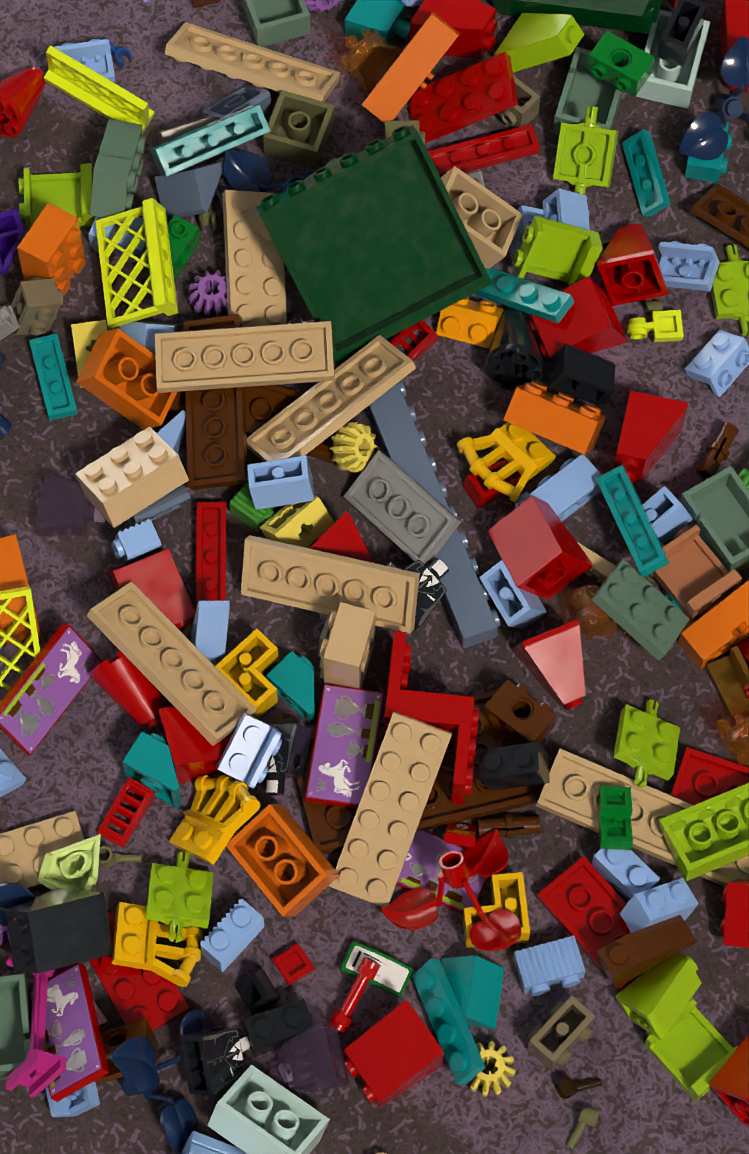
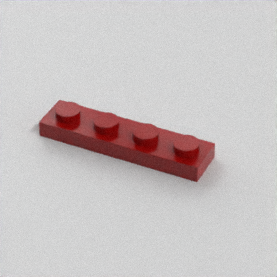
(486, 150)
(211, 551)

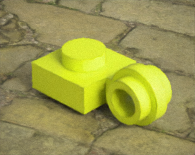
(664, 325)

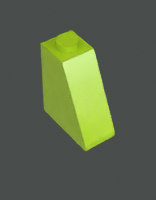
(540, 39)
(660, 994)

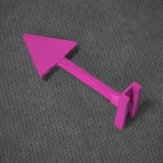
(40, 1066)

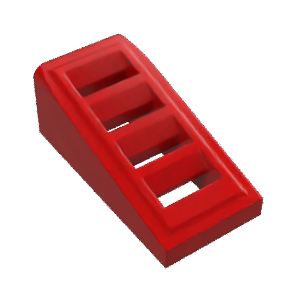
(431, 338)
(479, 492)
(117, 807)

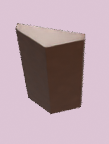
(725, 212)

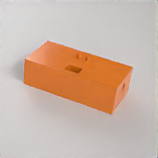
(411, 68)

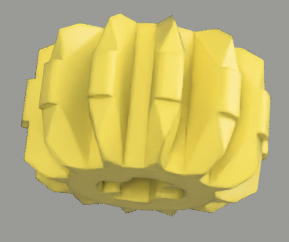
(353, 446)
(501, 1070)

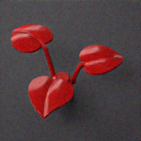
(418, 906)

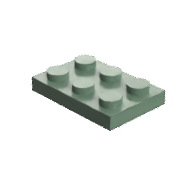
(640, 609)

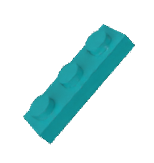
(646, 173)
(53, 377)

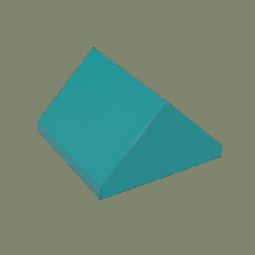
(476, 988)

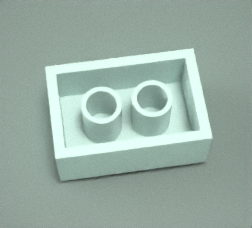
(670, 81)
(266, 1117)

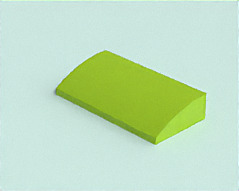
(709, 833)

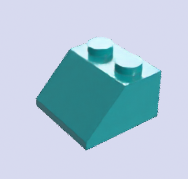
(152, 766)

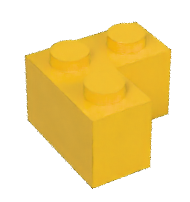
(246, 668)
(507, 894)

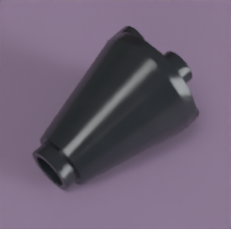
(514, 351)

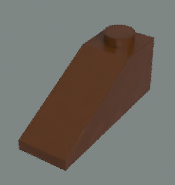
(644, 949)

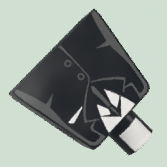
(429, 589)
(289, 759)
(213, 1058)

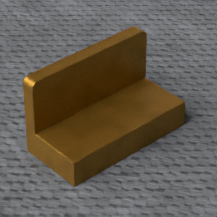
(729, 677)

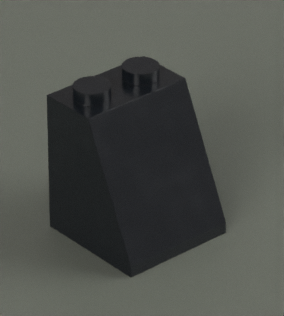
(58, 930)

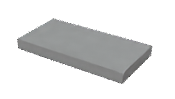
(402, 508)

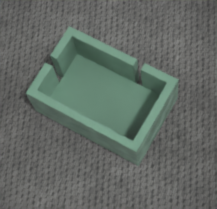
(276, 20)
(585, 90)
(117, 169)
(722, 514)
(14, 1023)

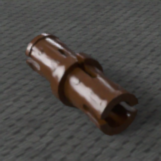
(725, 436)
(510, 825)

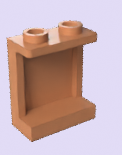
(695, 574)

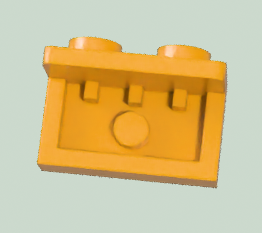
(470, 322)

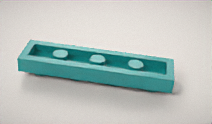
(526, 296)
(633, 521)
(448, 1021)

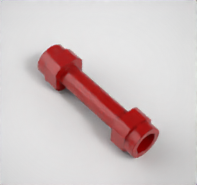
(367, 970)

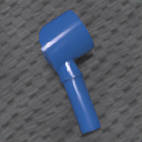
(119, 52)

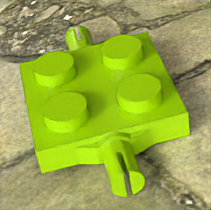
(585, 153)
(731, 290)
(646, 743)
(179, 896)

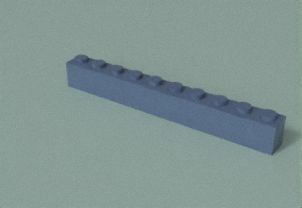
(405, 445)

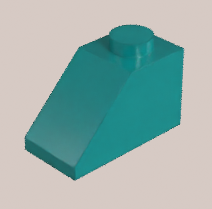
(295, 684)

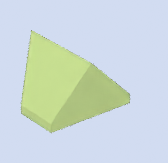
(72, 866)

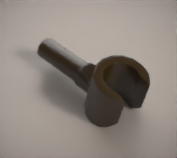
(567, 1089)

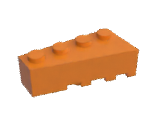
(718, 628)

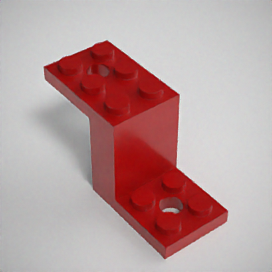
(443, 711)

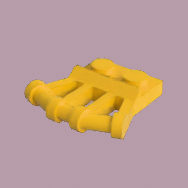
(517, 446)
(213, 822)
(136, 945)

